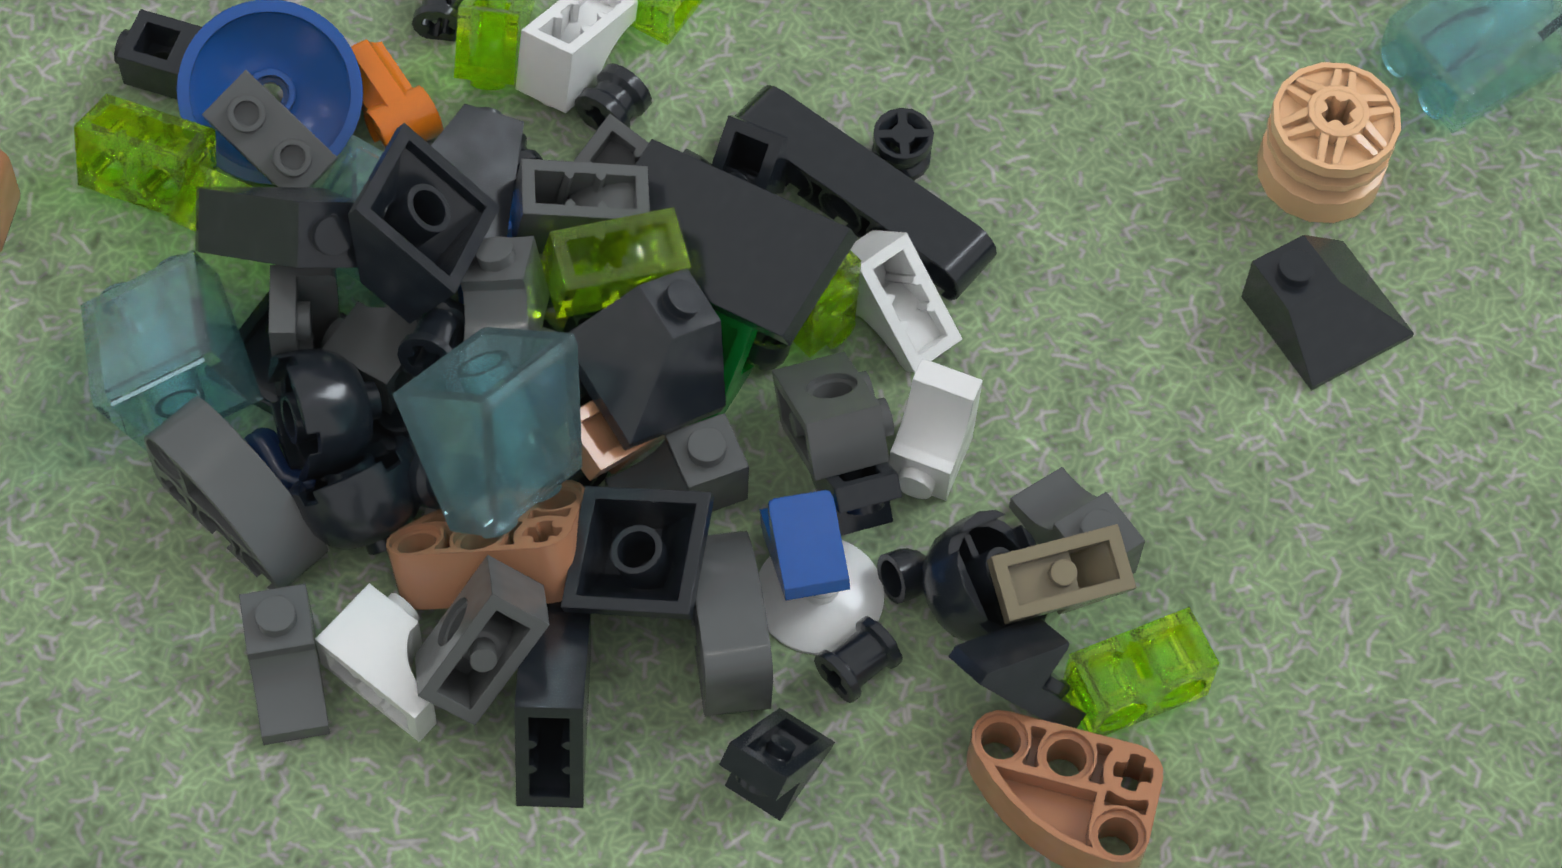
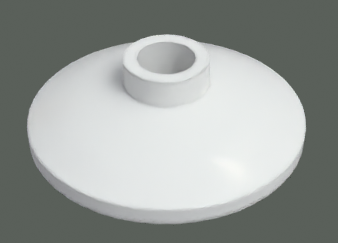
(824, 619)

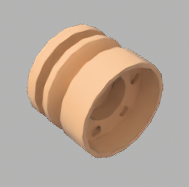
(1328, 142)

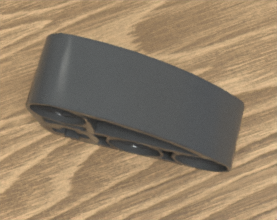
(232, 492)
(732, 629)

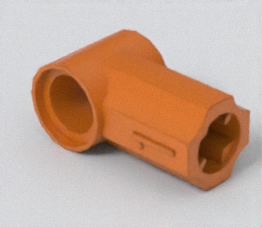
(390, 97)

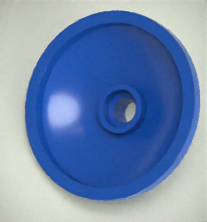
(280, 47)

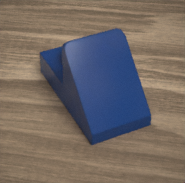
(805, 544)

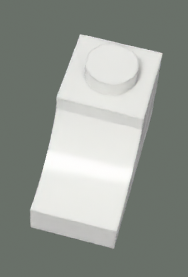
(569, 47)
(901, 299)
(935, 430)
(373, 654)

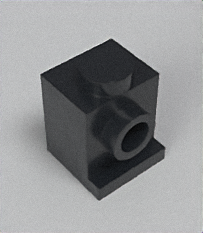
(153, 52)

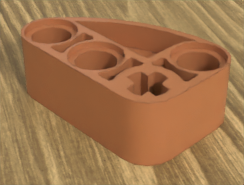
(437, 563)
(1067, 813)

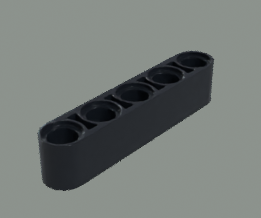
(870, 193)

